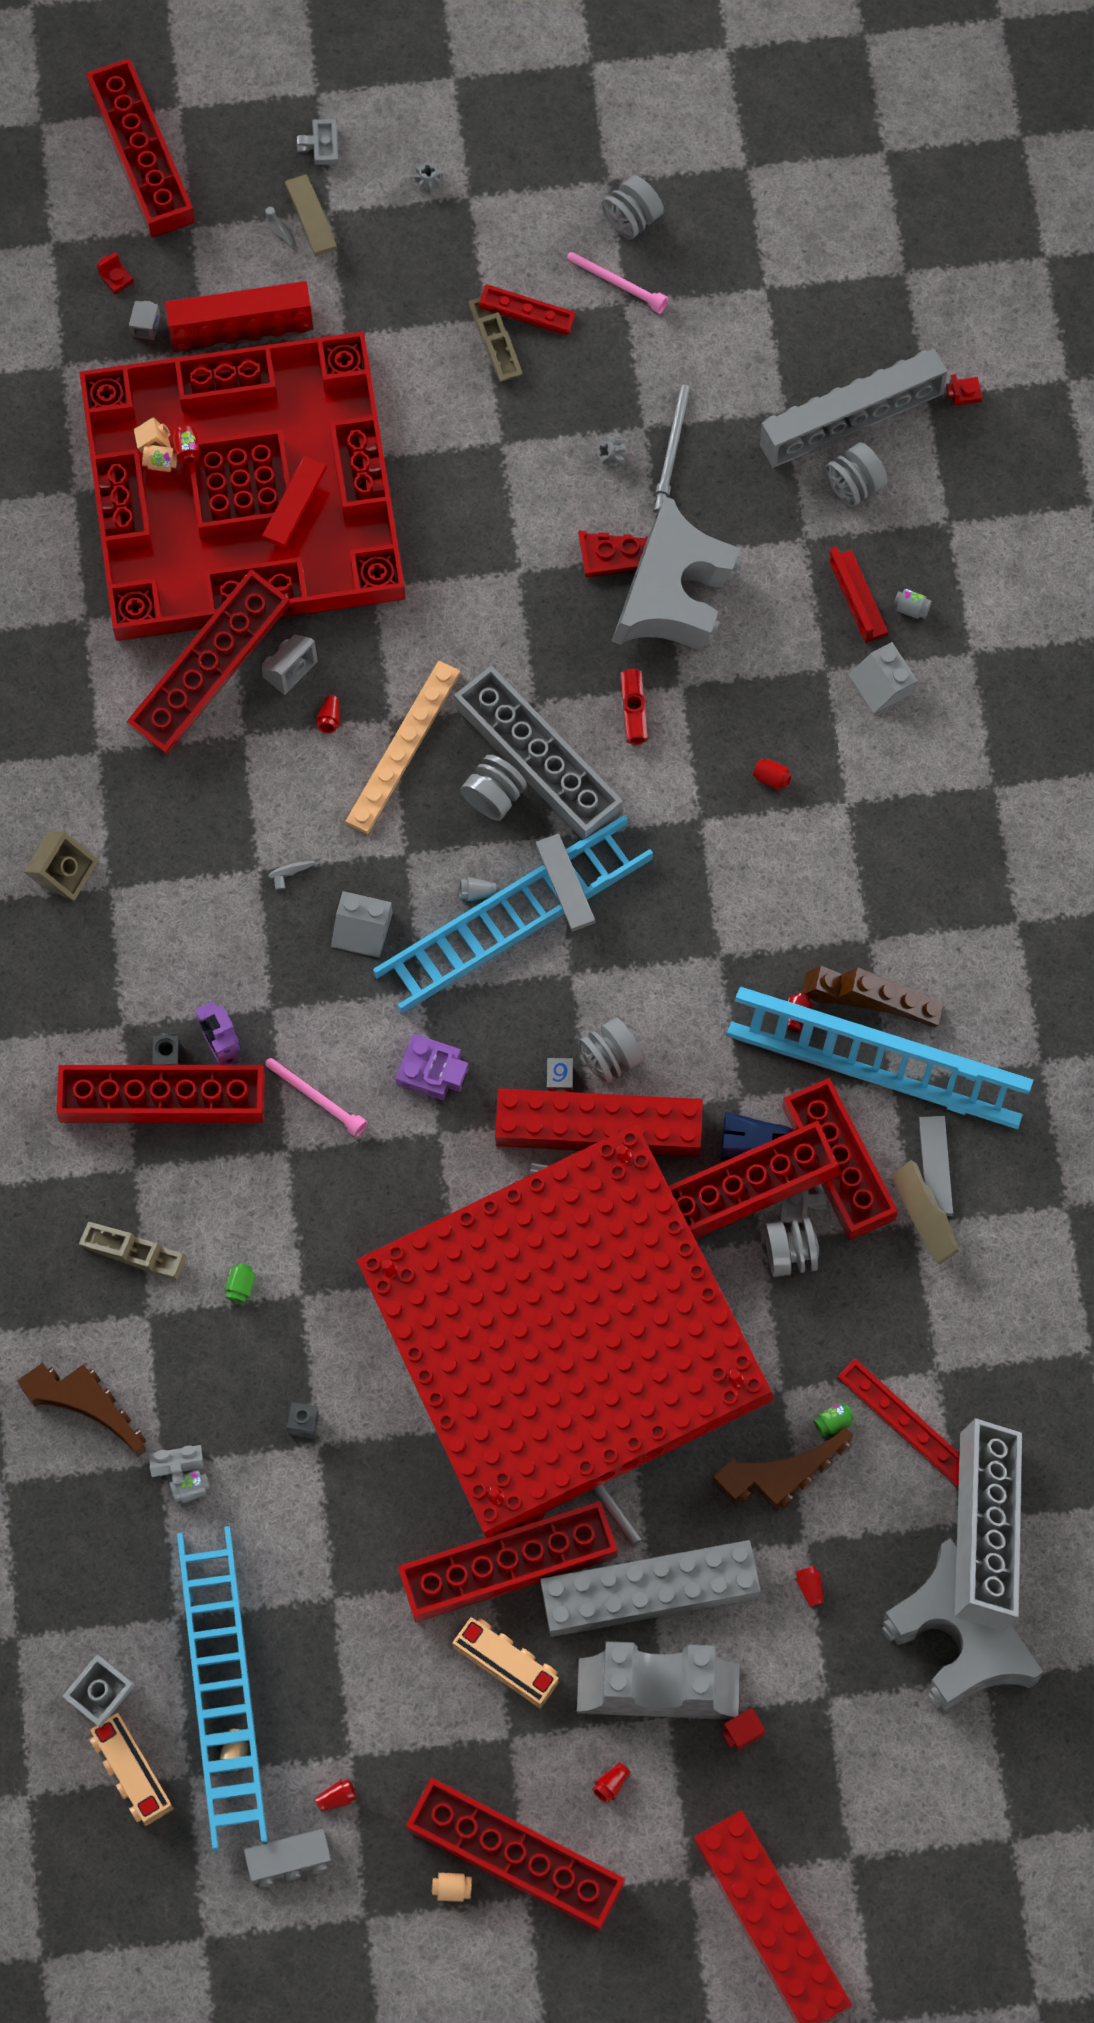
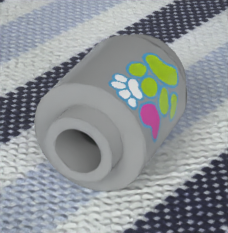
(912, 604)
(192, 1488)

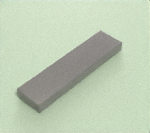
(565, 882)
(935, 1160)

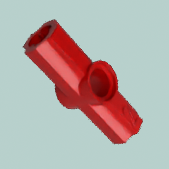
(634, 719)

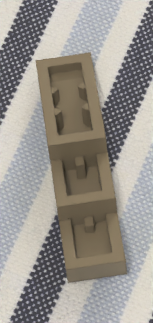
(310, 215)
(496, 342)
(925, 1213)
(132, 1250)

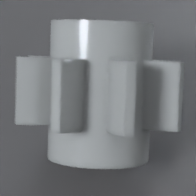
(428, 176)
(611, 451)

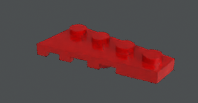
(610, 554)

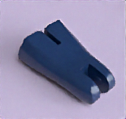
(746, 1133)

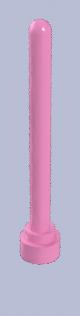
(655, 301)
(354, 1124)

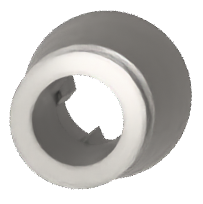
(476, 889)

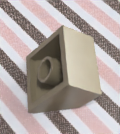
(61, 865)

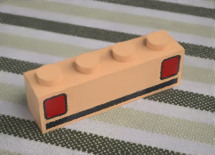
(506, 1662)
(131, 1769)

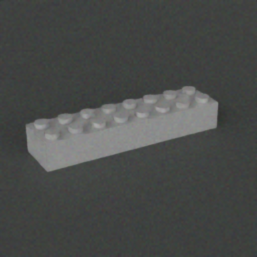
(853, 407)
(538, 753)
(988, 1525)
(650, 1588)

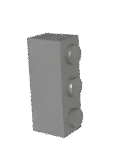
(288, 1858)

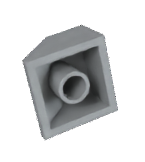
(290, 662)
(883, 678)
(361, 924)
(98, 1690)

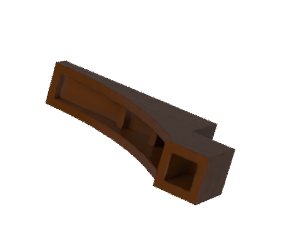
(872, 992)
(82, 1395)
(782, 1478)

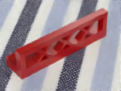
(857, 595)

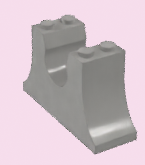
(656, 597)
(985, 1653)
(658, 1684)

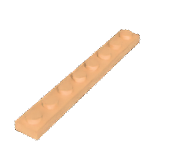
(402, 747)

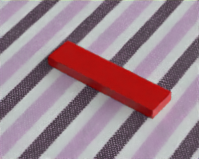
(526, 309)
(294, 502)

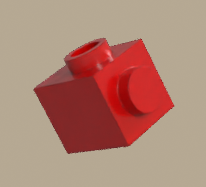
(743, 1730)

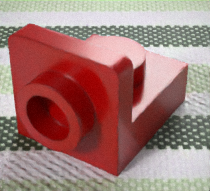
(114, 273)
(964, 390)

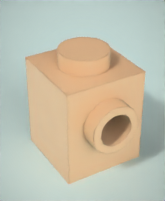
(152, 434)

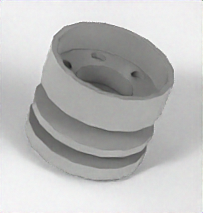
(632, 207)
(856, 474)
(493, 787)
(606, 1053)
(791, 1247)

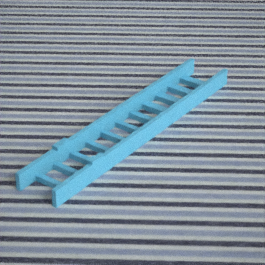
(503, 944)
(825, 1058)
(226, 1737)

